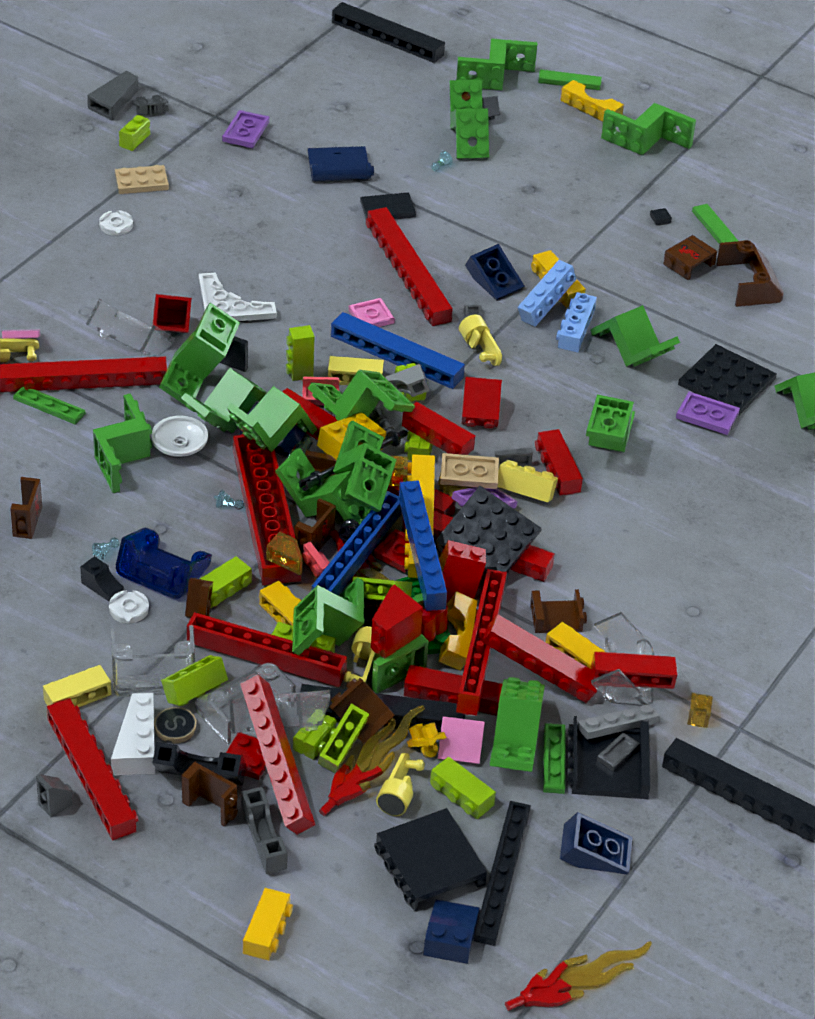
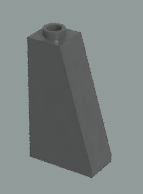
(113, 95)

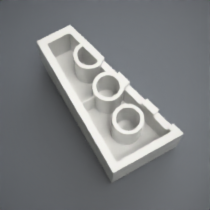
(135, 742)

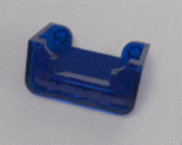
(157, 569)

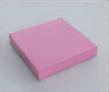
(373, 312)
(14, 334)
(462, 740)

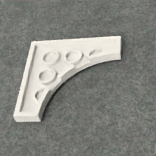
(213, 292)

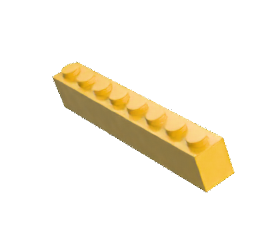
(421, 469)

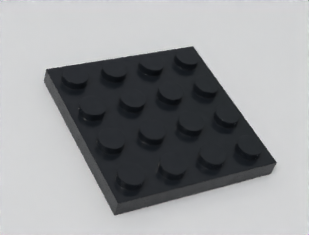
(727, 378)
(491, 526)

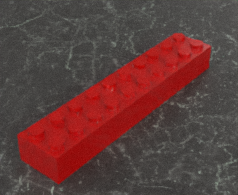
(264, 505)

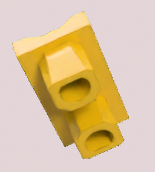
(426, 738)

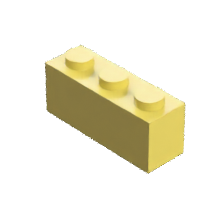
(346, 367)
(527, 481)
(80, 687)

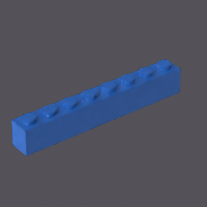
(397, 349)
(359, 546)
(422, 546)

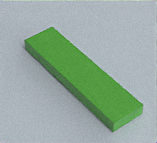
(564, 78)
(713, 224)
(50, 405)
(554, 758)

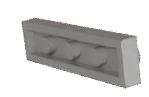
(617, 721)

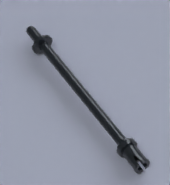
(317, 478)

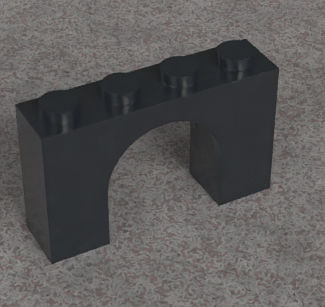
(172, 760)

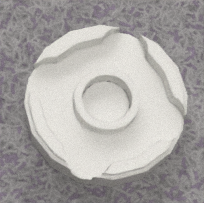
(116, 223)
(128, 606)

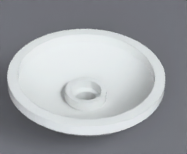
(179, 436)

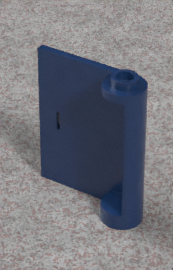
(339, 163)

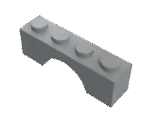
(409, 381)

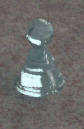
(443, 160)
(224, 499)
(101, 549)

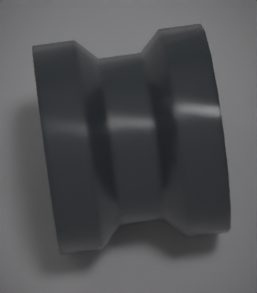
(344, 532)

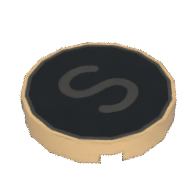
(175, 725)

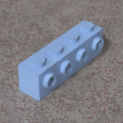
(547, 293)
(577, 322)

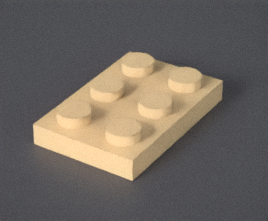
(141, 179)
(469, 471)

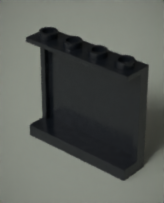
(595, 779)
(429, 857)

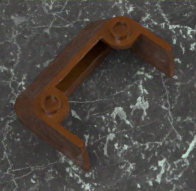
(765, 285)

